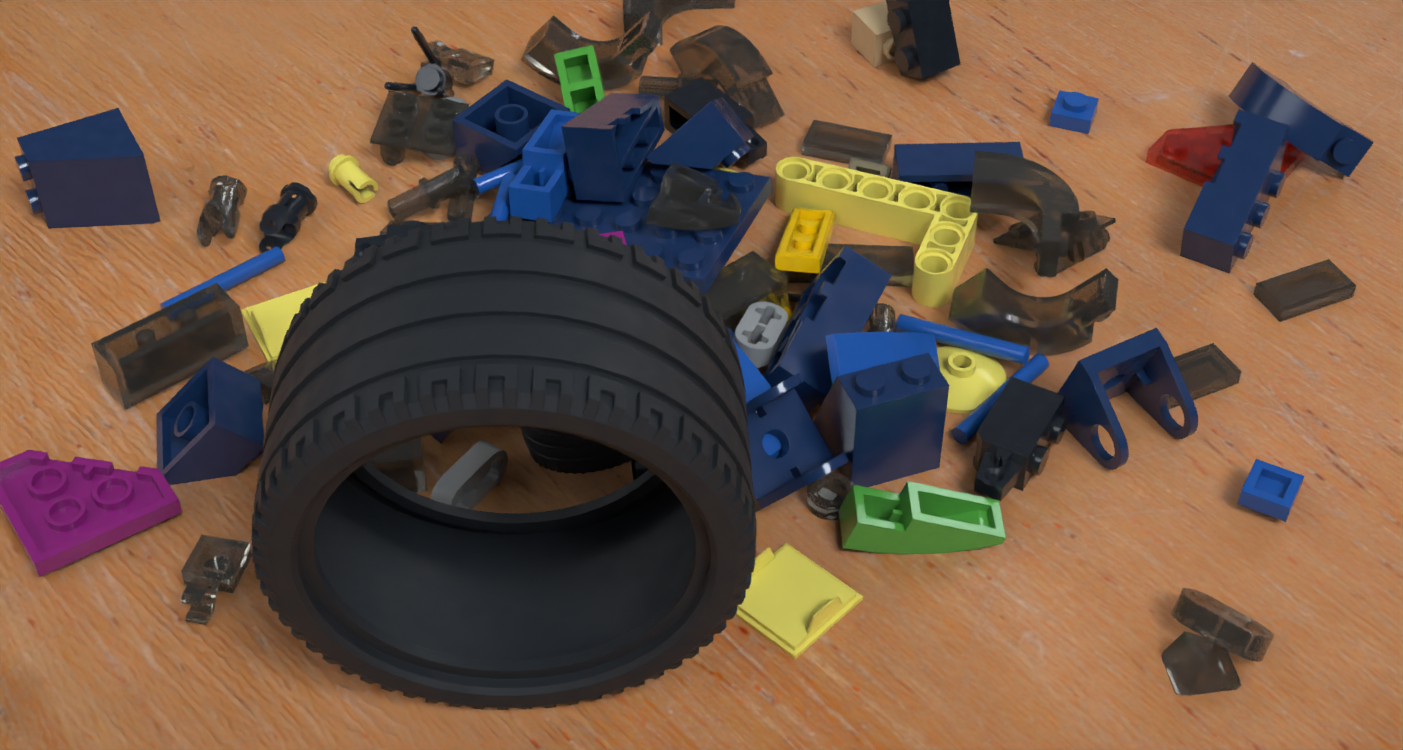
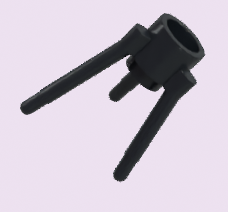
(431, 78)

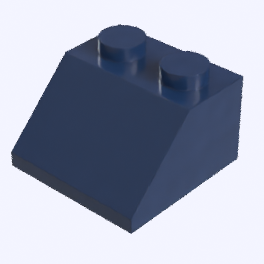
(500, 124)
(706, 139)
(211, 425)

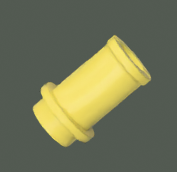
(346, 172)

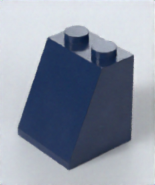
(87, 174)
(886, 420)

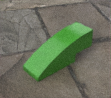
(580, 78)
(919, 520)

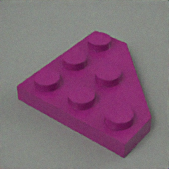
(78, 505)

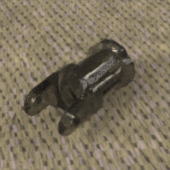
(222, 210)

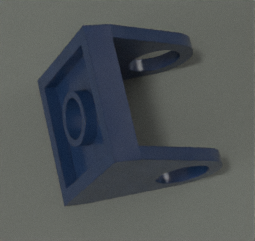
(1135, 366)
(803, 451)

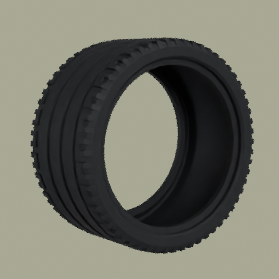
(505, 332)

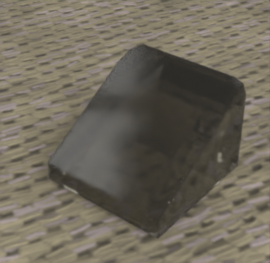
(1199, 666)

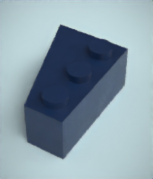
(611, 145)
(1237, 194)
(832, 304)

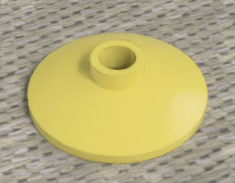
(970, 377)

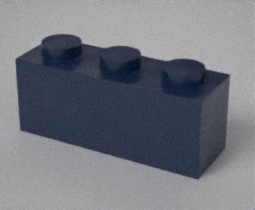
(944, 164)

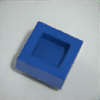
(1074, 111)
(1270, 490)

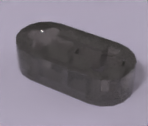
(1222, 624)

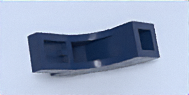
(1309, 126)

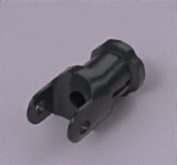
(282, 220)

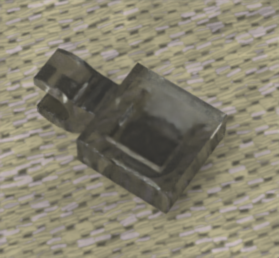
(462, 63)
(212, 567)

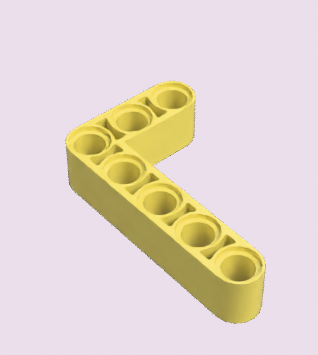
(891, 209)

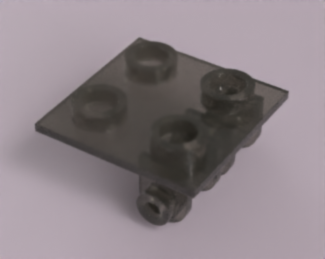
(415, 125)
(1090, 239)

